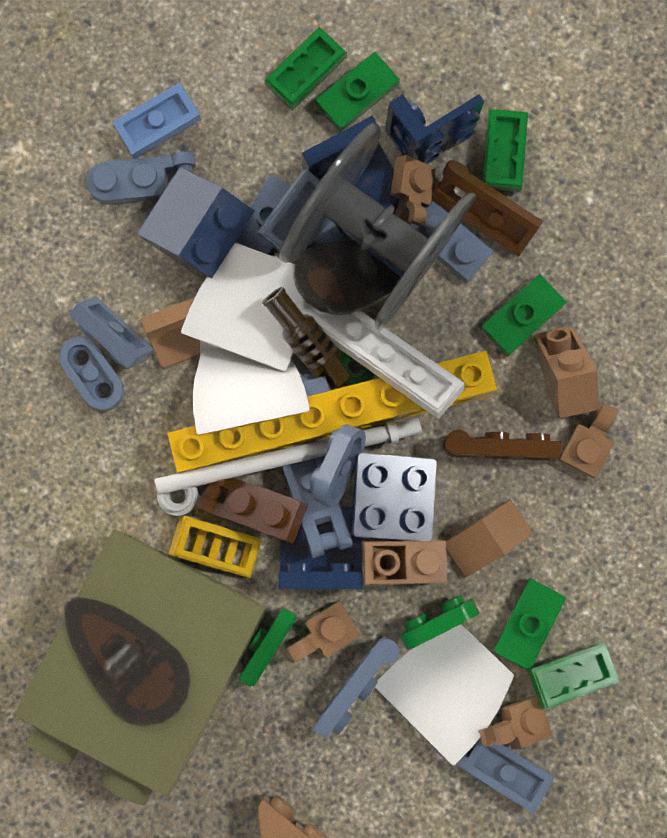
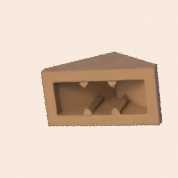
(488, 539)

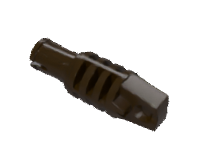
(306, 338)

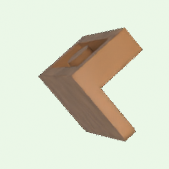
(166, 336)

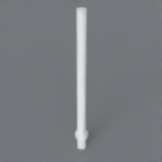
(389, 432)

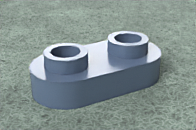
(92, 374)
(333, 476)

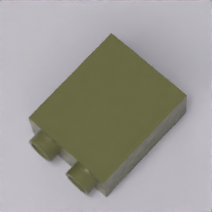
(194, 614)

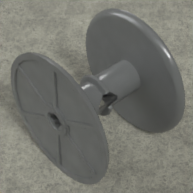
(370, 223)

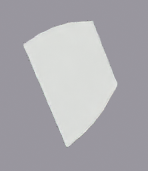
(231, 309)
(243, 391)
(448, 690)

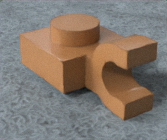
(413, 188)
(588, 447)
(328, 631)
(521, 725)

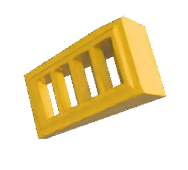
(181, 535)

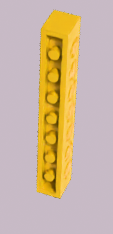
(358, 405)

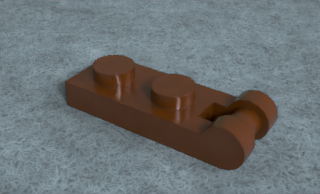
(491, 210)
(499, 446)
(254, 508)

